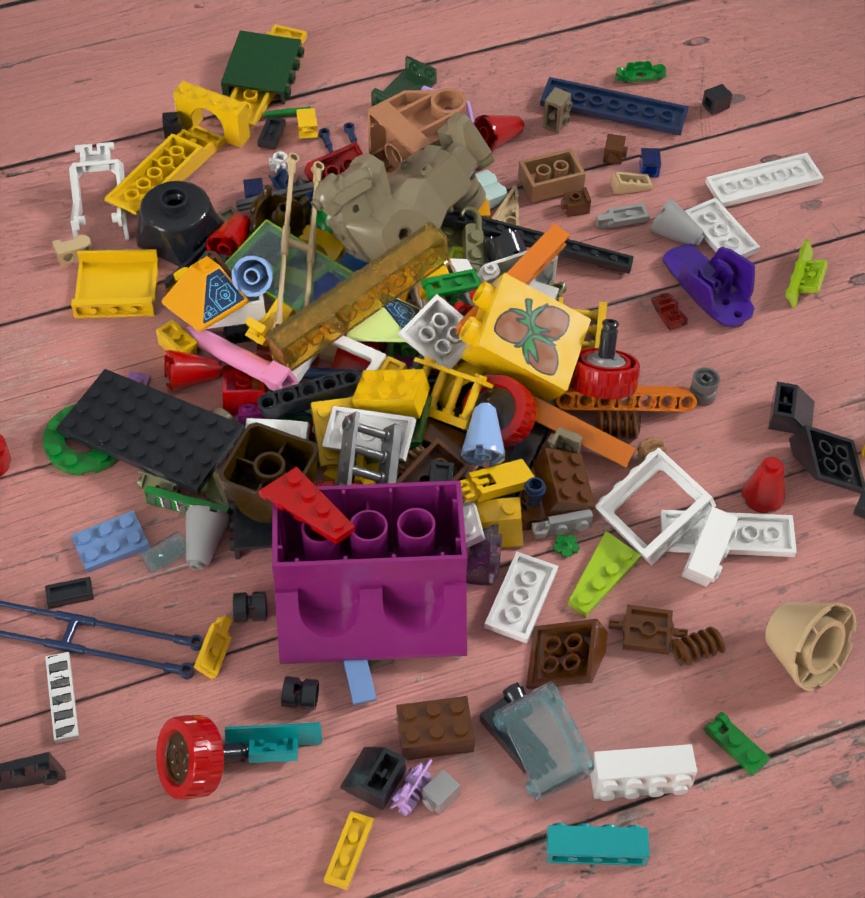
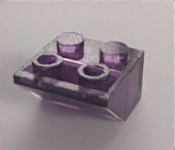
(485, 558)

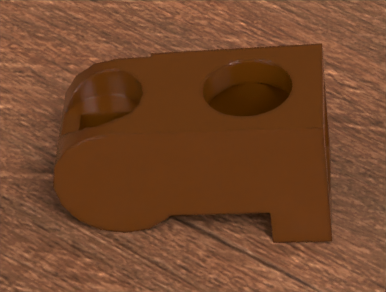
(531, 515)

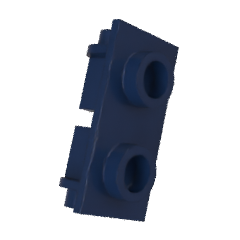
(280, 180)

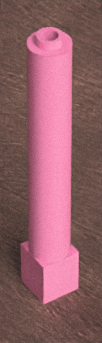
(271, 373)

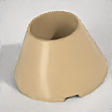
(811, 640)

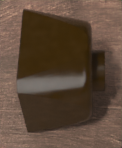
(260, 459)

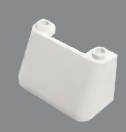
(493, 270)

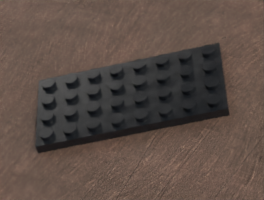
(151, 430)

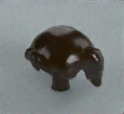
(273, 208)

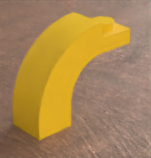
(258, 329)

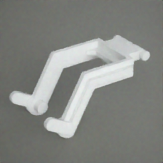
(95, 162)

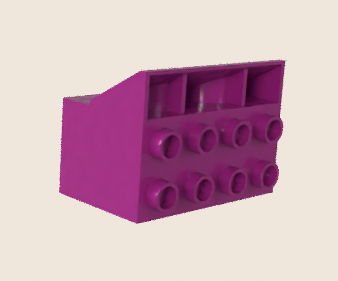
(384, 588)

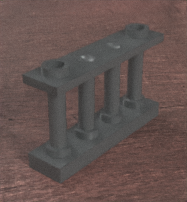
(387, 457)

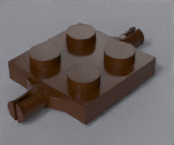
(647, 629)

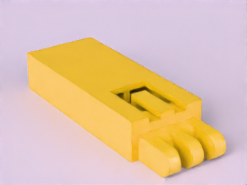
(507, 478)

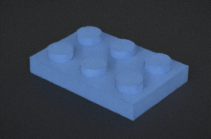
(110, 541)

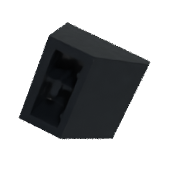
(790, 408)
(375, 775)

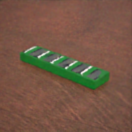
(178, 502)

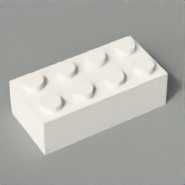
(643, 772)

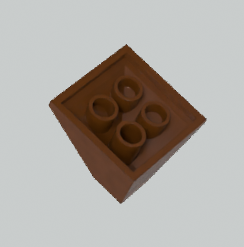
(566, 653)

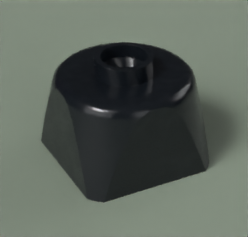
(175, 220)

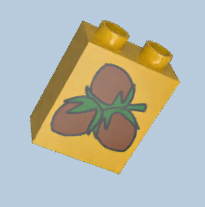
(524, 336)

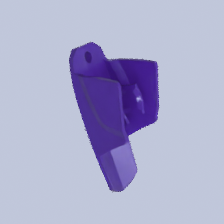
(717, 285)

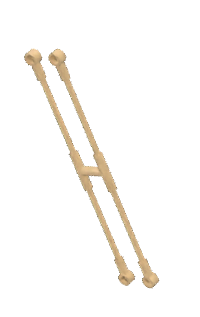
(286, 242)

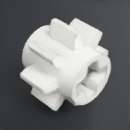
(278, 161)

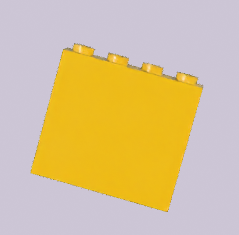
(116, 283)

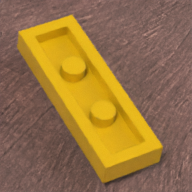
(349, 850)

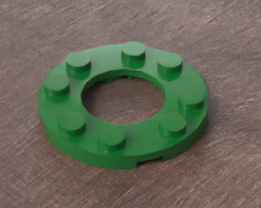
(68, 460)

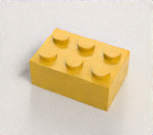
(392, 392)

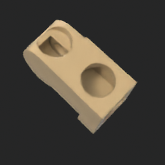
(67, 251)

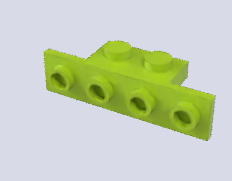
(807, 274)

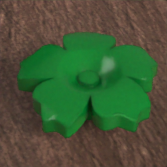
(566, 545)

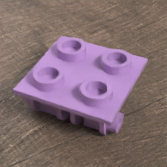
(415, 781)

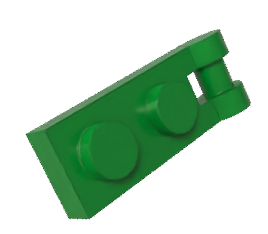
(451, 283)
(736, 744)

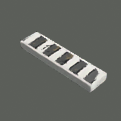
(62, 697)

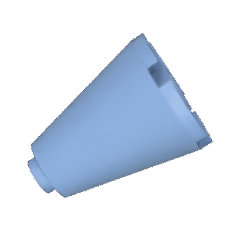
(252, 275)
(483, 437)

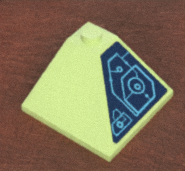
(385, 323)

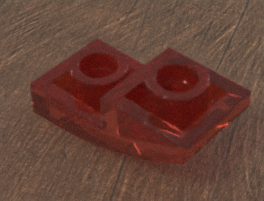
(668, 310)

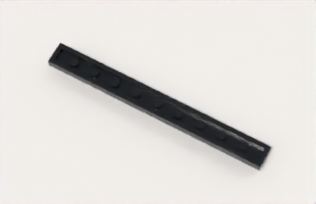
(574, 249)

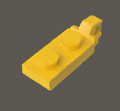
(214, 647)

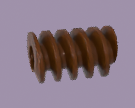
(619, 424)
(698, 644)

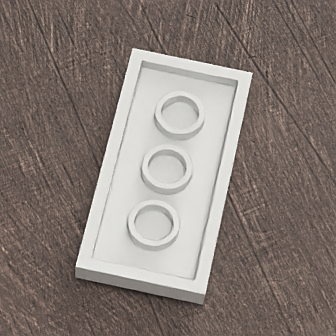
(722, 228)
(378, 420)
(521, 597)

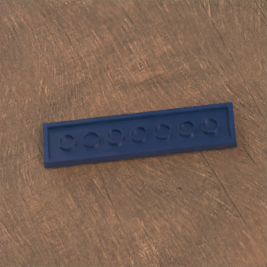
(621, 106)

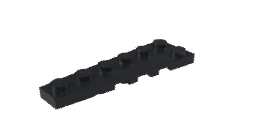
(31, 771)

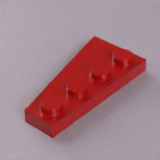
(308, 505)

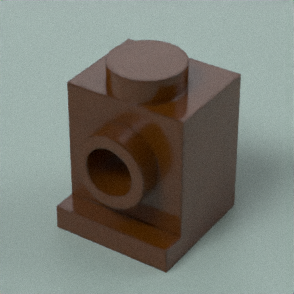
(576, 203)

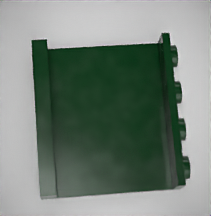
(263, 64)

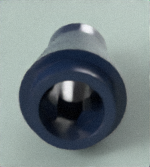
(534, 491)

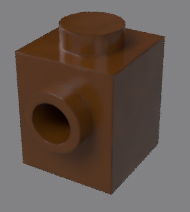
(615, 149)

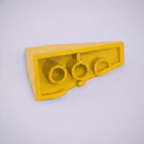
(505, 513)

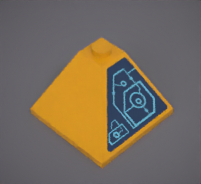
(204, 295)

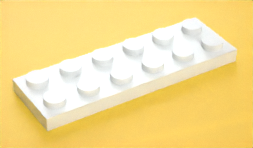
(764, 180)
(755, 536)

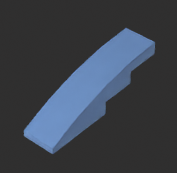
(359, 681)

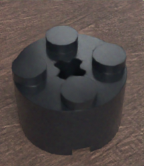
(505, 245)

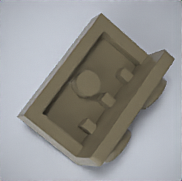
(565, 441)

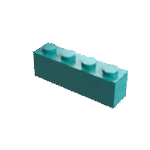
(597, 844)

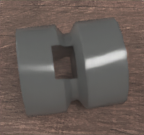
(705, 385)

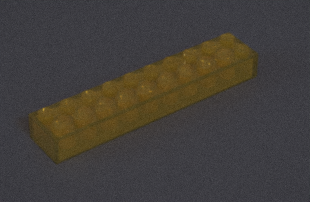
(358, 297)

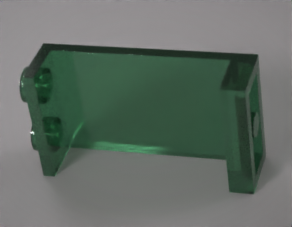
(411, 78)

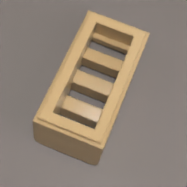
(630, 182)

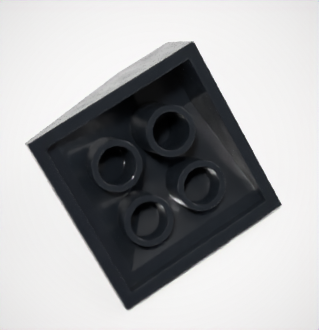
(828, 457)

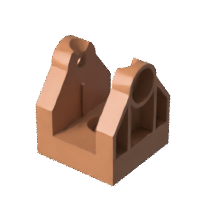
(410, 123)

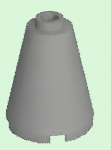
(677, 225)
(203, 534)

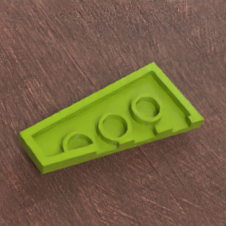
(604, 571)

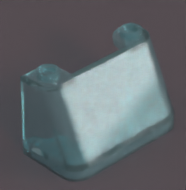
(545, 741)

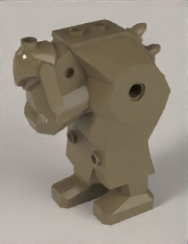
(380, 208)

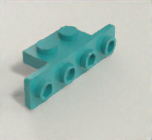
(274, 741)

